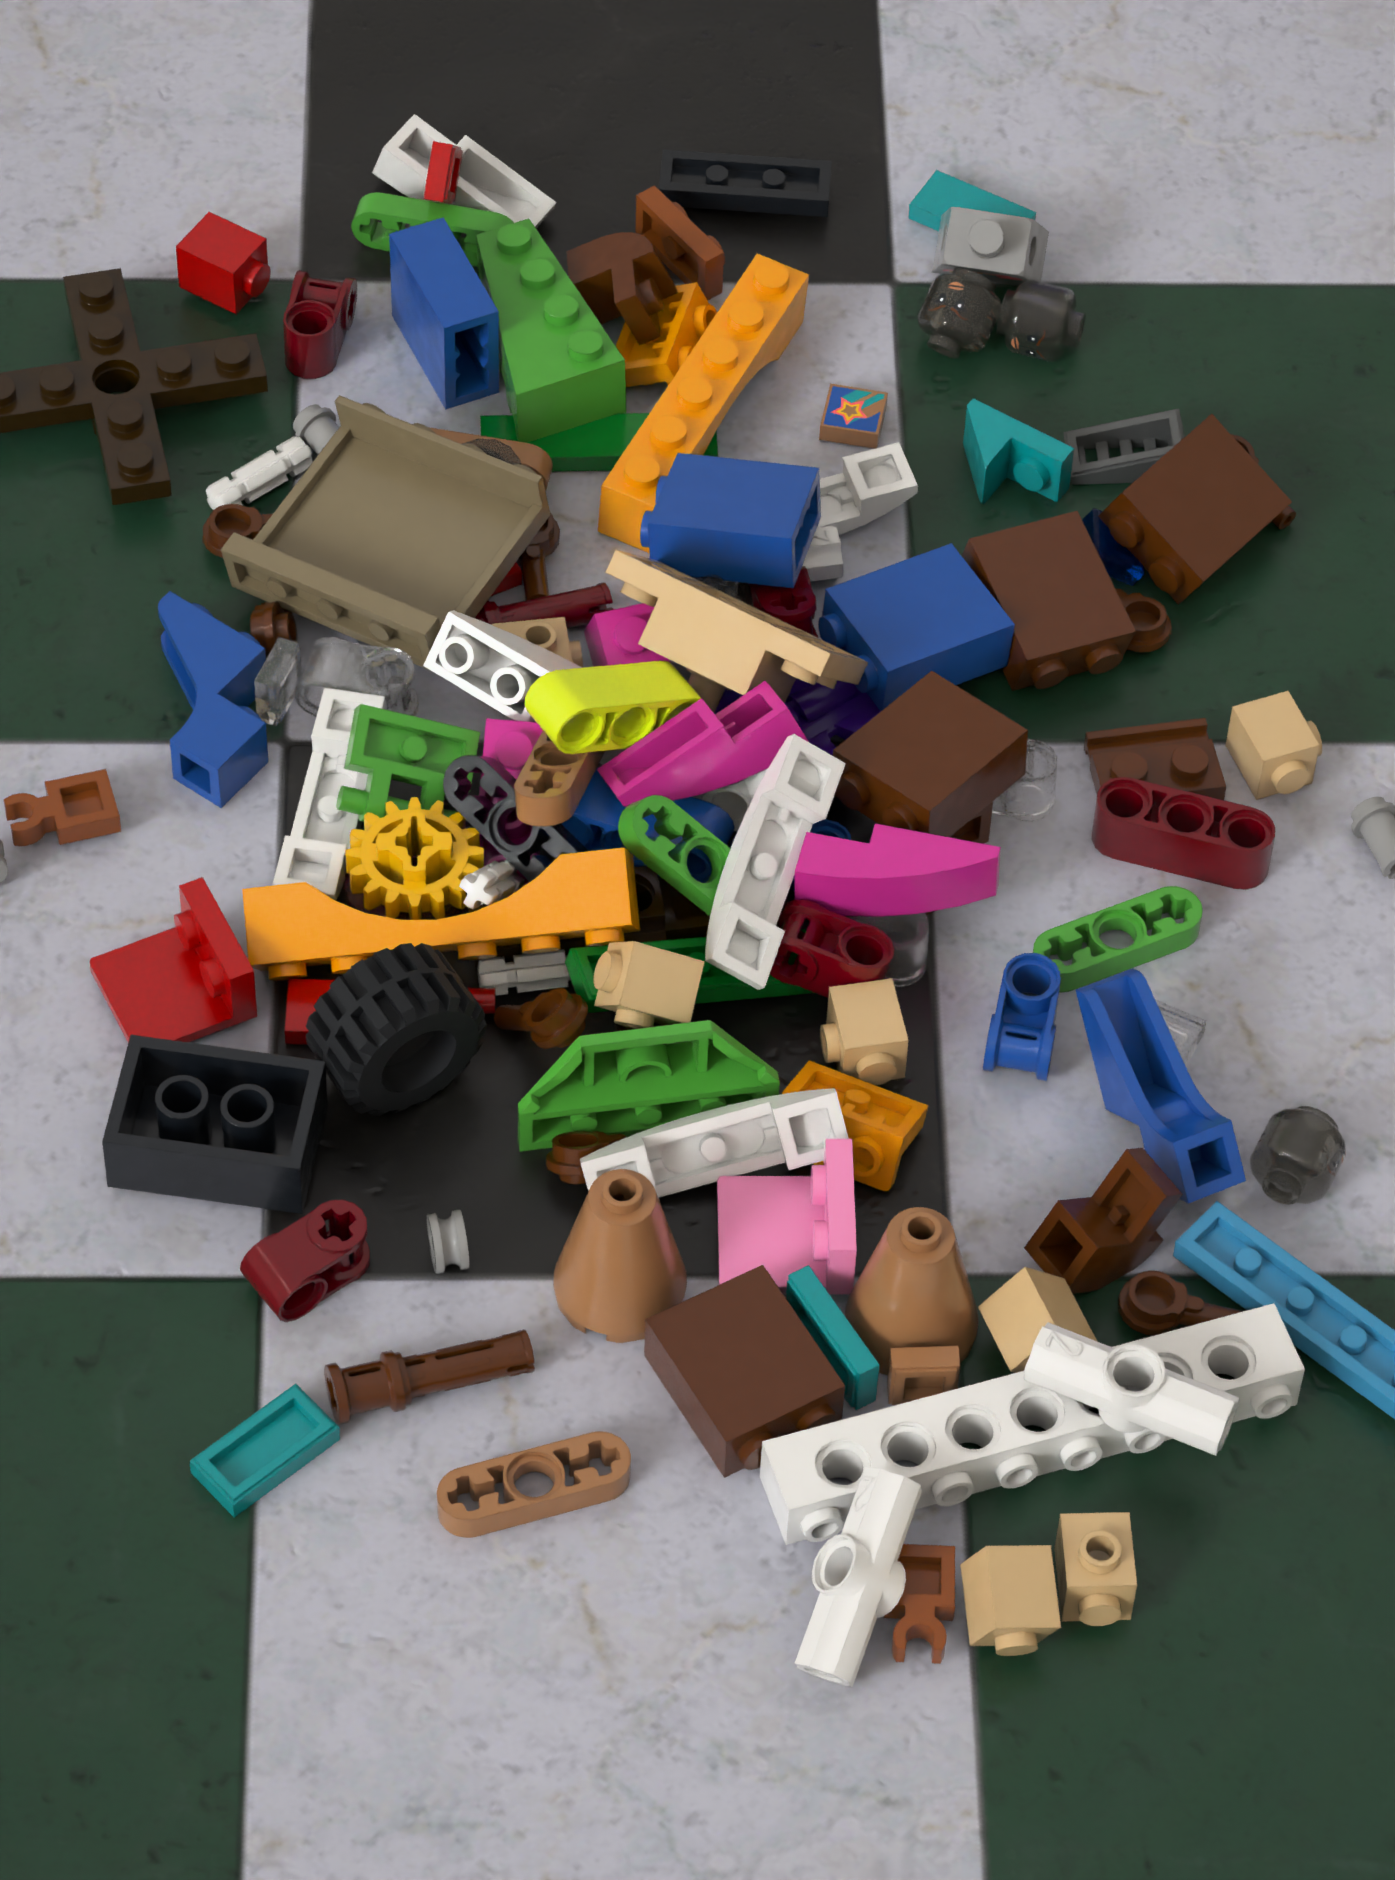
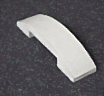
(867, 488)
(320, 831)
(764, 860)
(726, 1141)

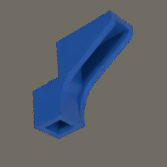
(216, 669)
(1151, 1087)

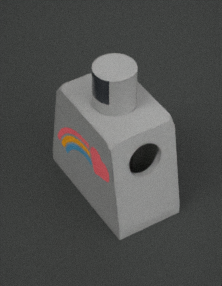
(991, 245)

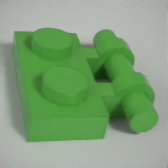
(401, 750)

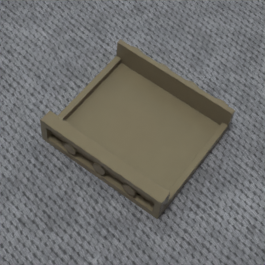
(391, 532)

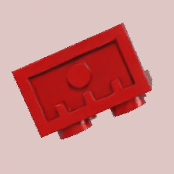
(182, 978)

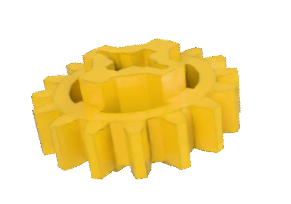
(383, 855)

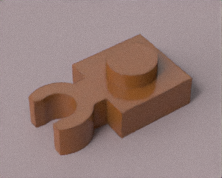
(73, 807)
(925, 1599)

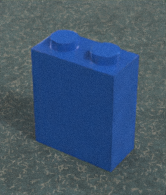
(444, 313)
(734, 519)
(917, 621)

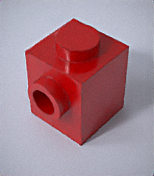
(223, 263)

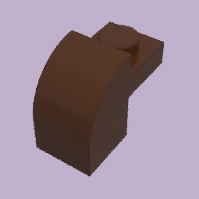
(624, 279)
(1112, 1231)

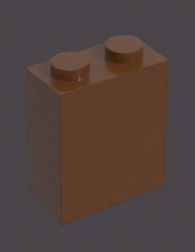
(1194, 509)
(1056, 597)
(931, 759)
(742, 1368)

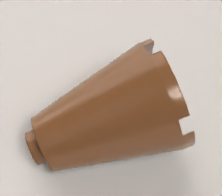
(619, 1260)
(914, 1289)

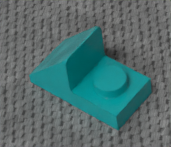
(1007, 448)

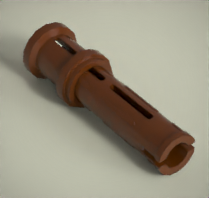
(399, 1379)

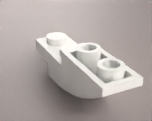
(493, 665)

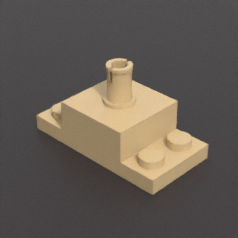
(725, 638)

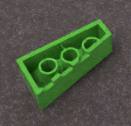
(551, 346)

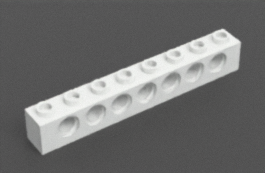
(993, 1414)

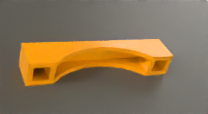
(739, 341)
(572, 898)

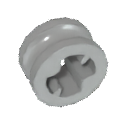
(448, 1241)

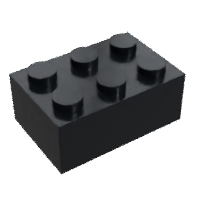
(215, 1124)

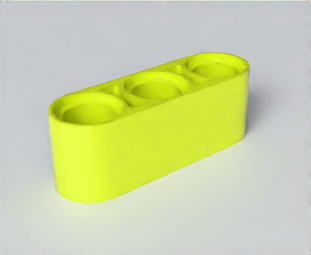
(607, 704)

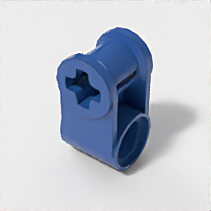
(1025, 1025)

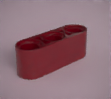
(1183, 833)

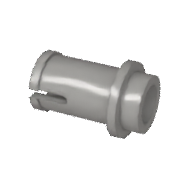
(315, 426)
(1376, 825)

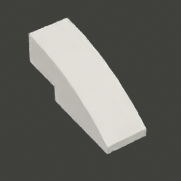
(482, 180)

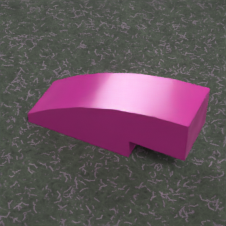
(703, 749)
(895, 872)

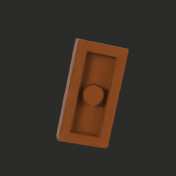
(680, 242)

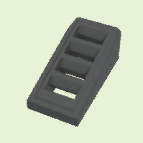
(1146, 432)

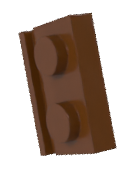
(1160, 753)

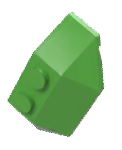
(641, 1081)

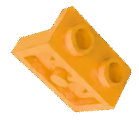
(681, 326)
(875, 1120)

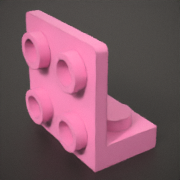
(791, 1222)

